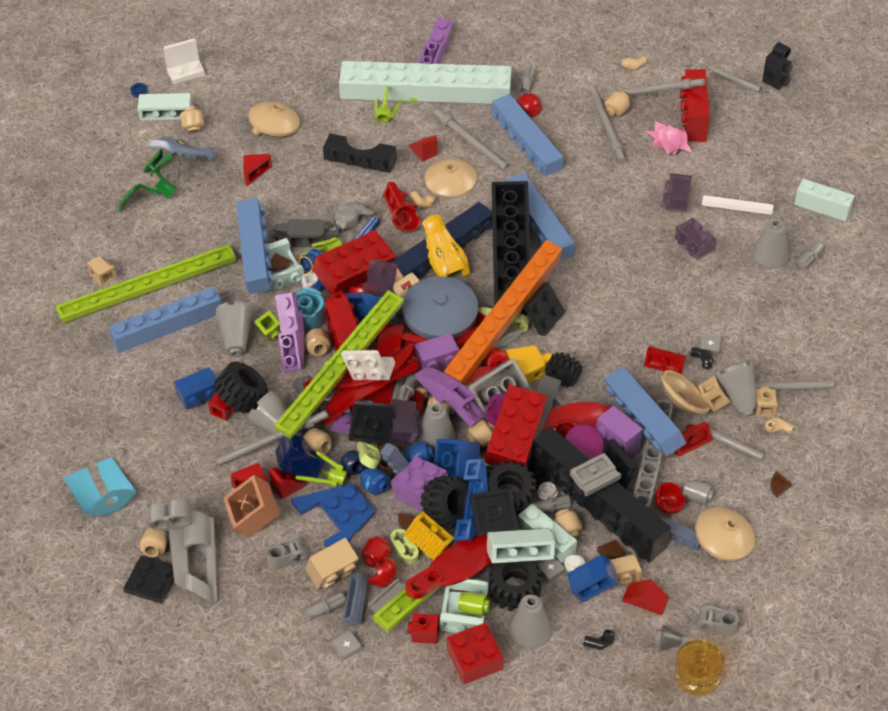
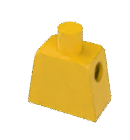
(530, 361)

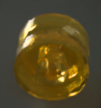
(699, 667)

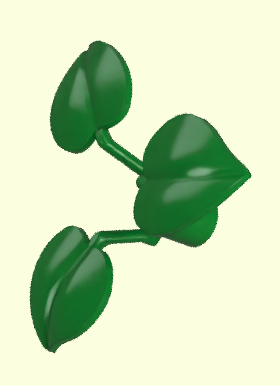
(163, 186)

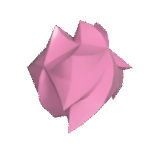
(669, 138)

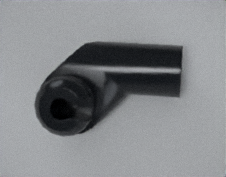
(704, 355)
(601, 642)

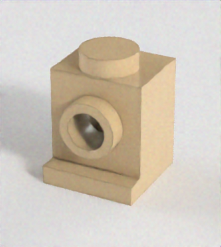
(101, 271)
(714, 394)
(767, 399)
(627, 569)

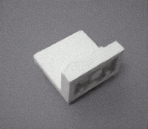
(183, 61)
(368, 365)

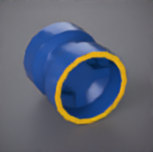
(308, 260)

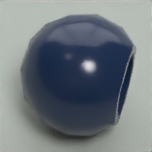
(351, 462)

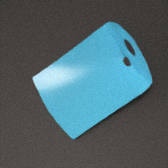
(88, 495)

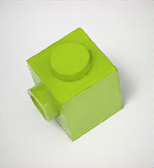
(268, 326)

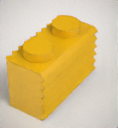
(428, 535)

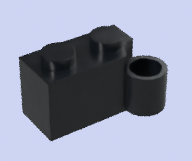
(777, 67)

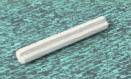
(740, 205)

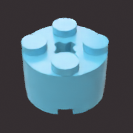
(312, 307)

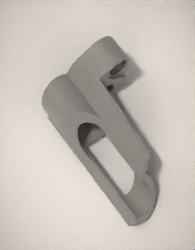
(187, 531)

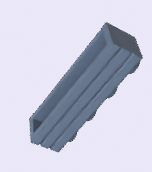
(393, 458)
(682, 535)
(355, 600)

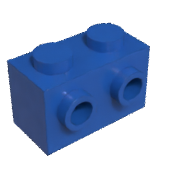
(196, 388)
(592, 578)

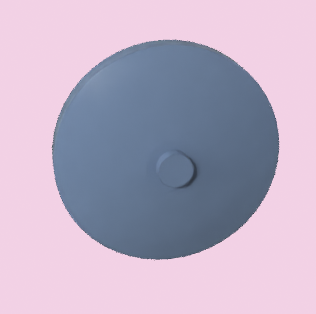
(440, 307)

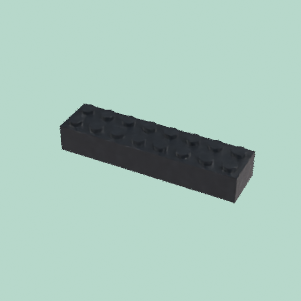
(510, 234)
(611, 505)

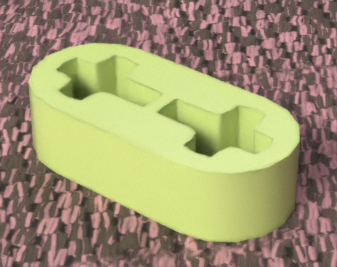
(401, 548)

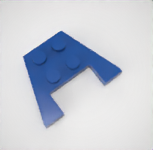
(342, 505)

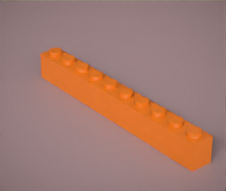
(504, 312)

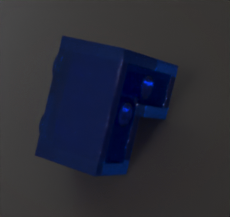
(297, 458)

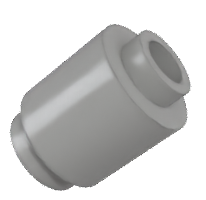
(698, 491)

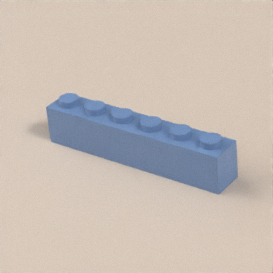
(527, 135)
(544, 222)
(254, 245)
(164, 320)
(645, 411)

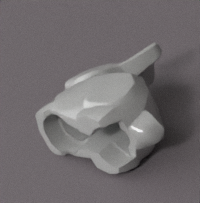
(348, 214)

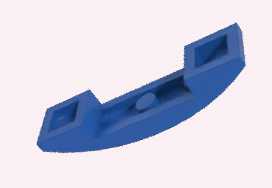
(476, 475)

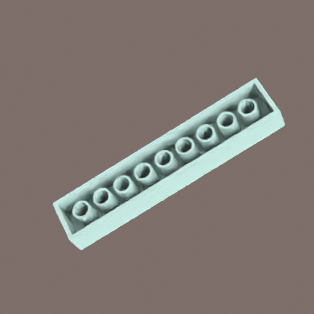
(424, 82)

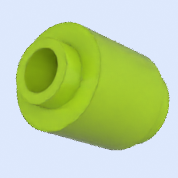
(474, 603)

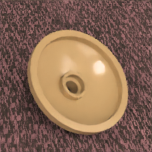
(274, 118)
(450, 177)
(683, 393)
(725, 534)

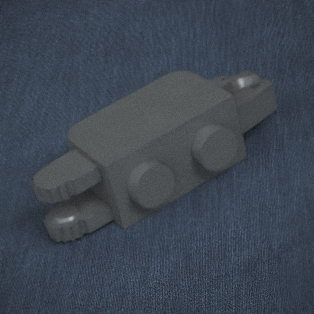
(305, 232)

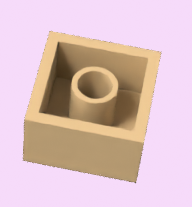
(331, 564)

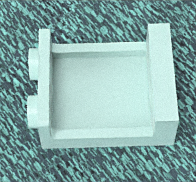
(285, 276)
(453, 619)

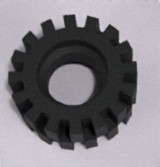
(564, 369)

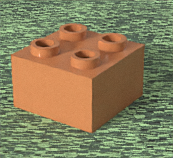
(251, 506)

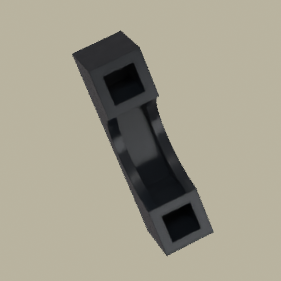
(378, 158)

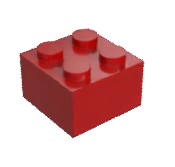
(474, 653)

